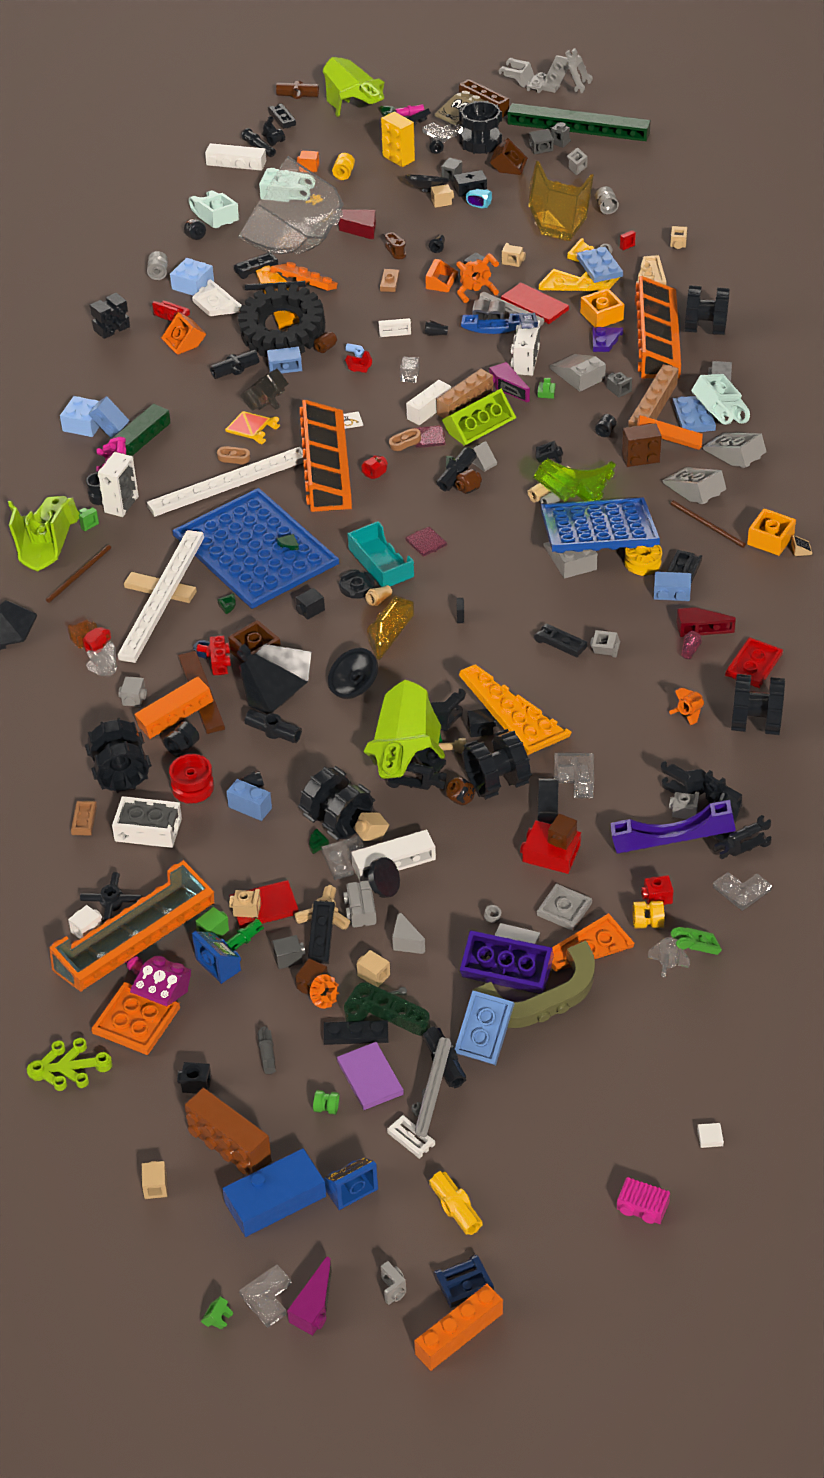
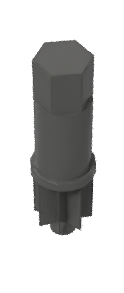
(266, 1048)

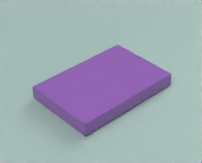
(370, 1075)

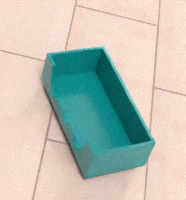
(378, 556)

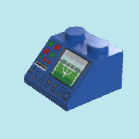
(216, 956)

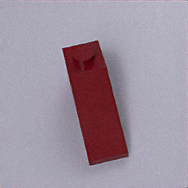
(704, 622)

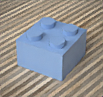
(191, 276)
(76, 417)

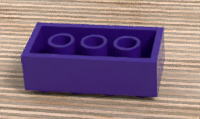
(500, 950)

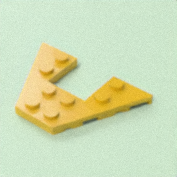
(563, 281)

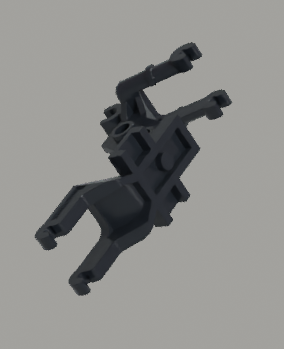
(429, 761)
(718, 791)

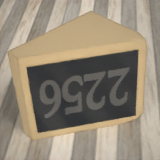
(800, 546)

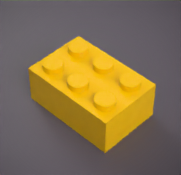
(398, 139)

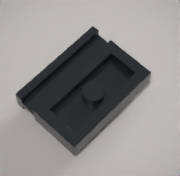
(685, 563)

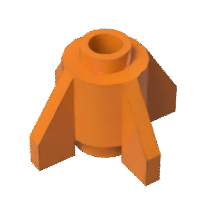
(689, 704)

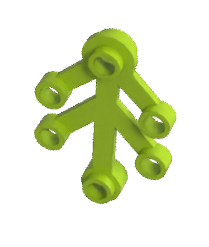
(67, 1066)

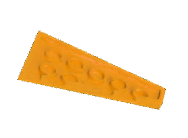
(283, 318)
(514, 711)

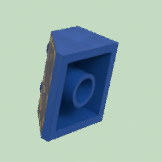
(352, 1182)

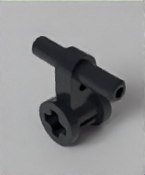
(272, 135)

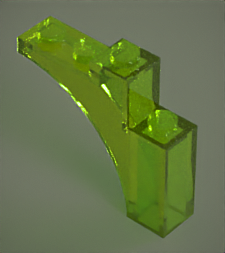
(571, 482)

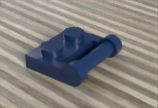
(464, 1286)

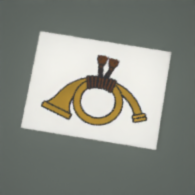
(352, 420)

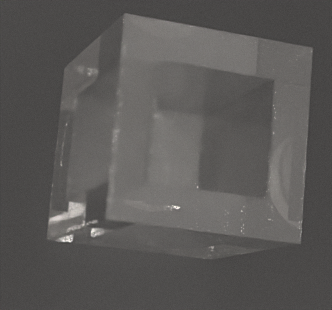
(409, 369)

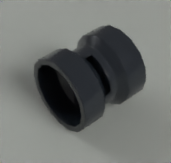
(605, 425)

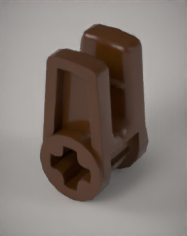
(395, 245)

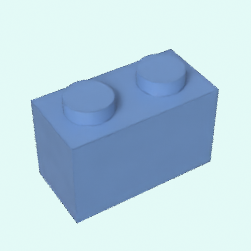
(285, 360)
(108, 417)
(672, 586)
(249, 799)

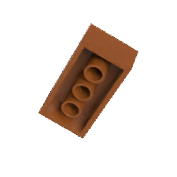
(227, 1132)

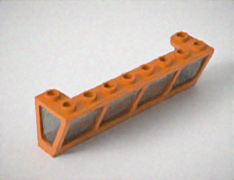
(657, 327)
(325, 457)

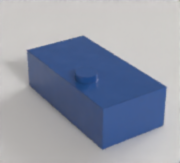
(274, 1192)

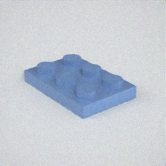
(599, 264)
(693, 415)
(484, 1027)

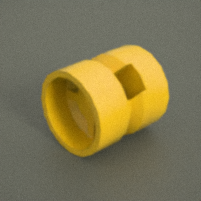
(343, 166)
(655, 913)

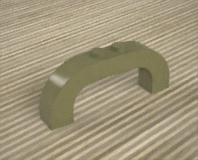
(557, 999)

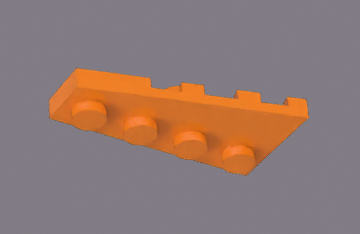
(302, 274)
(602, 936)

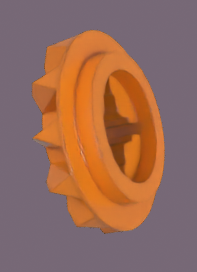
(318, 987)

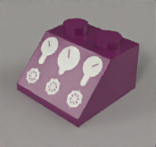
(161, 981)

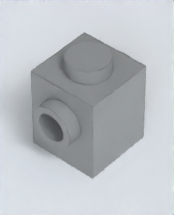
(133, 691)

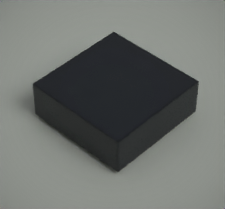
(460, 610)

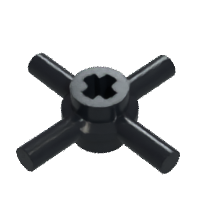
(110, 897)

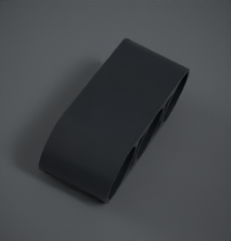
(548, 800)

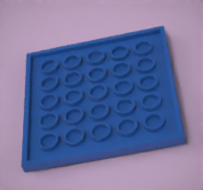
(599, 525)

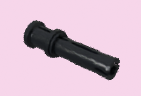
(254, 140)

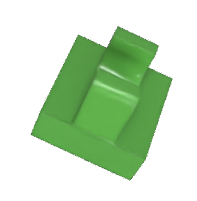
(546, 389)
(88, 518)
(214, 1313)

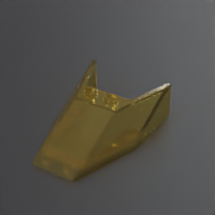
(557, 206)

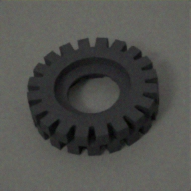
(257, 310)

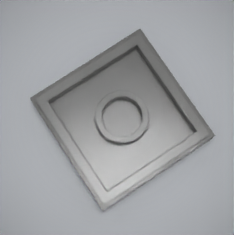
(564, 907)

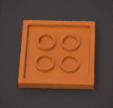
(134, 1020)

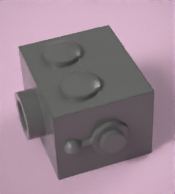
(541, 141)

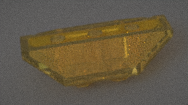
(389, 625)

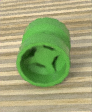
(326, 1102)

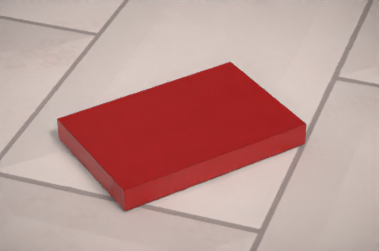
(755, 660)
(276, 904)

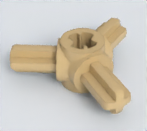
(328, 895)

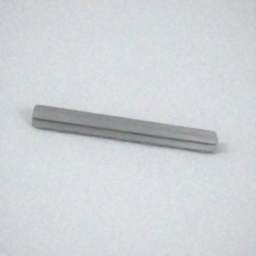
(509, 308)
(432, 1087)

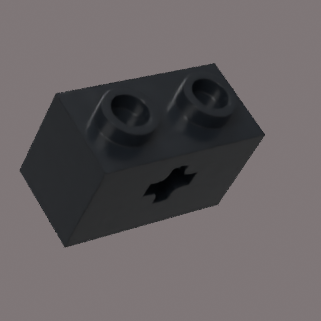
(469, 181)

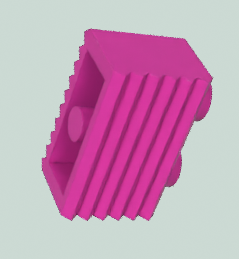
(643, 1201)

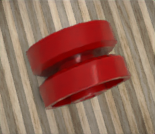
(191, 778)

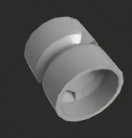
(606, 200)
(157, 265)

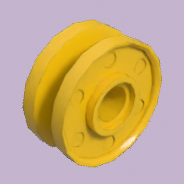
(643, 559)

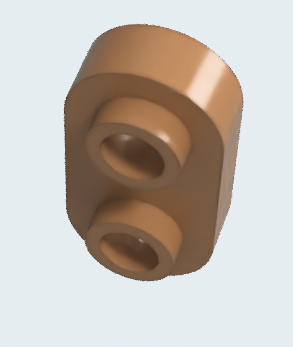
(405, 439)
(233, 455)

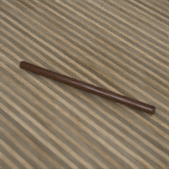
(708, 524)
(78, 573)

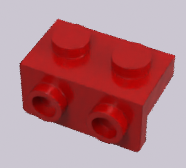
(168, 310)

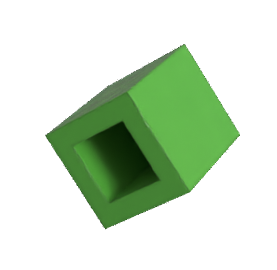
(213, 922)

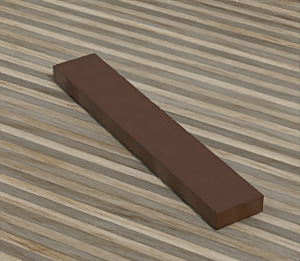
(209, 714)

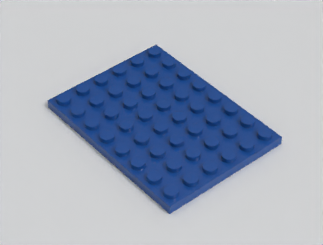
(244, 548)

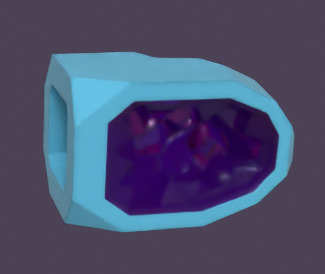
(479, 198)

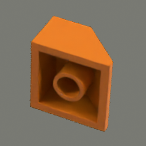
(183, 334)

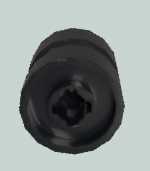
(93, 487)
(181, 739)

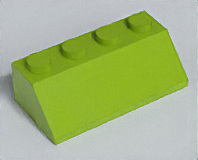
(479, 418)

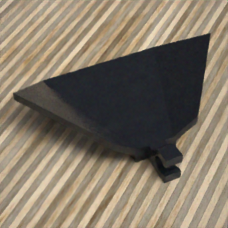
(14, 623)
(273, 675)

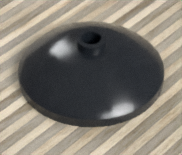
(426, 182)
(353, 673)

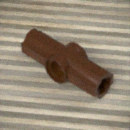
(289, 89)

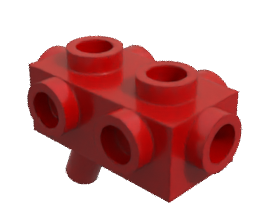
(218, 652)

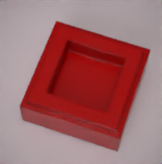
(627, 240)

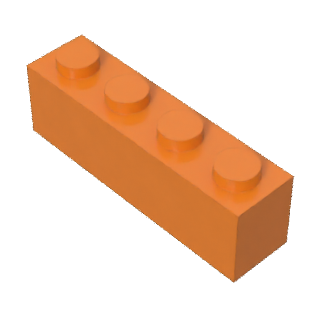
(173, 707)
(458, 1327)

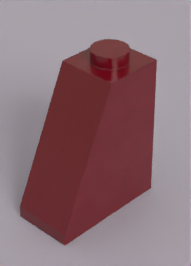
(358, 223)

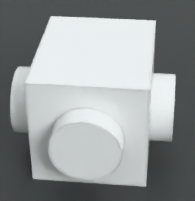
(84, 921)

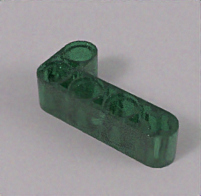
(413, 1020)

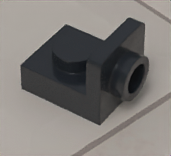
(549, 451)

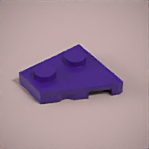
(605, 338)

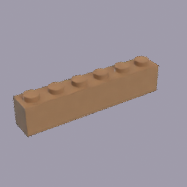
(657, 394)

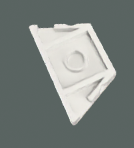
(215, 300)

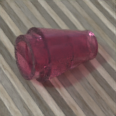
(691, 644)

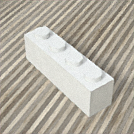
(235, 156)
(403, 851)

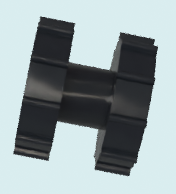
(480, 127)
(707, 310)
(758, 704)
(118, 755)
(506, 760)
(335, 802)

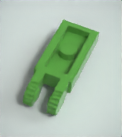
(696, 940)

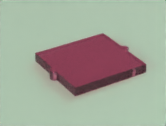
(431, 436)
(426, 541)

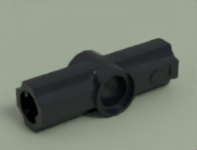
(234, 364)
(455, 467)
(273, 726)
(453, 1072)

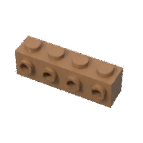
(465, 393)

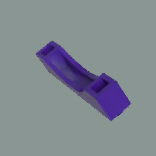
(634, 835)

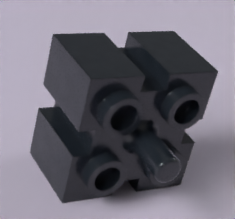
(110, 315)

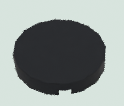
(356, 584)
(384, 877)

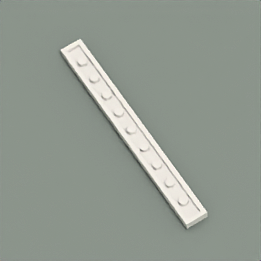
(225, 481)
(160, 596)

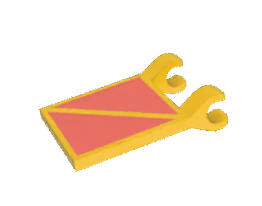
(251, 426)

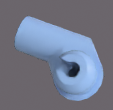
(356, 349)

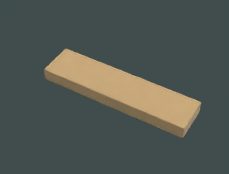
(147, 584)

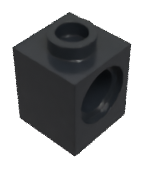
(194, 1077)

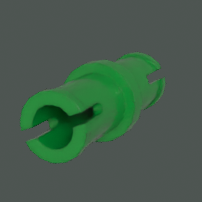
(245, 935)

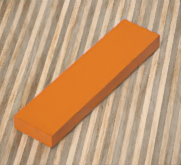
(674, 433)

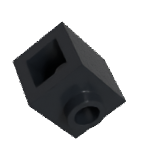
(480, 722)

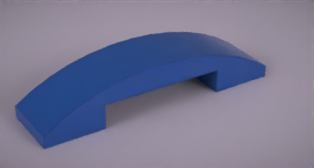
(490, 326)

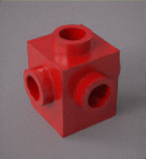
(658, 890)

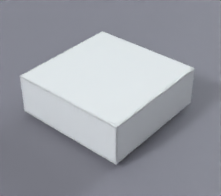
(710, 1135)

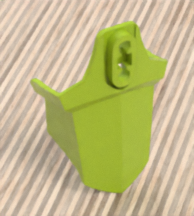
(348, 80)
(42, 534)
(403, 728)

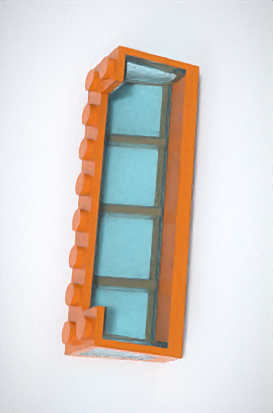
(132, 929)

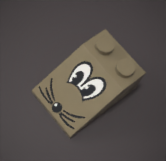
(450, 111)

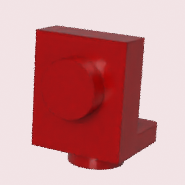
(359, 364)

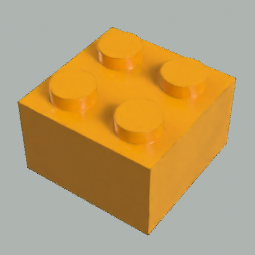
(602, 308)
(771, 532)

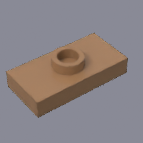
(389, 280)
(84, 818)

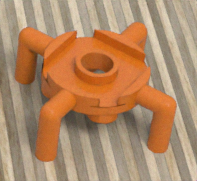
(475, 283)

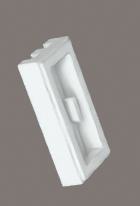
(393, 326)
(417, 1150)

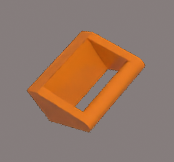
(440, 268)

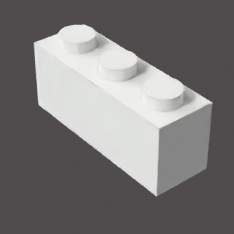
(425, 403)

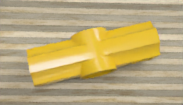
(455, 1203)

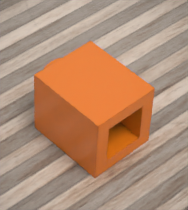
(309, 160)

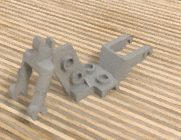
(552, 80)

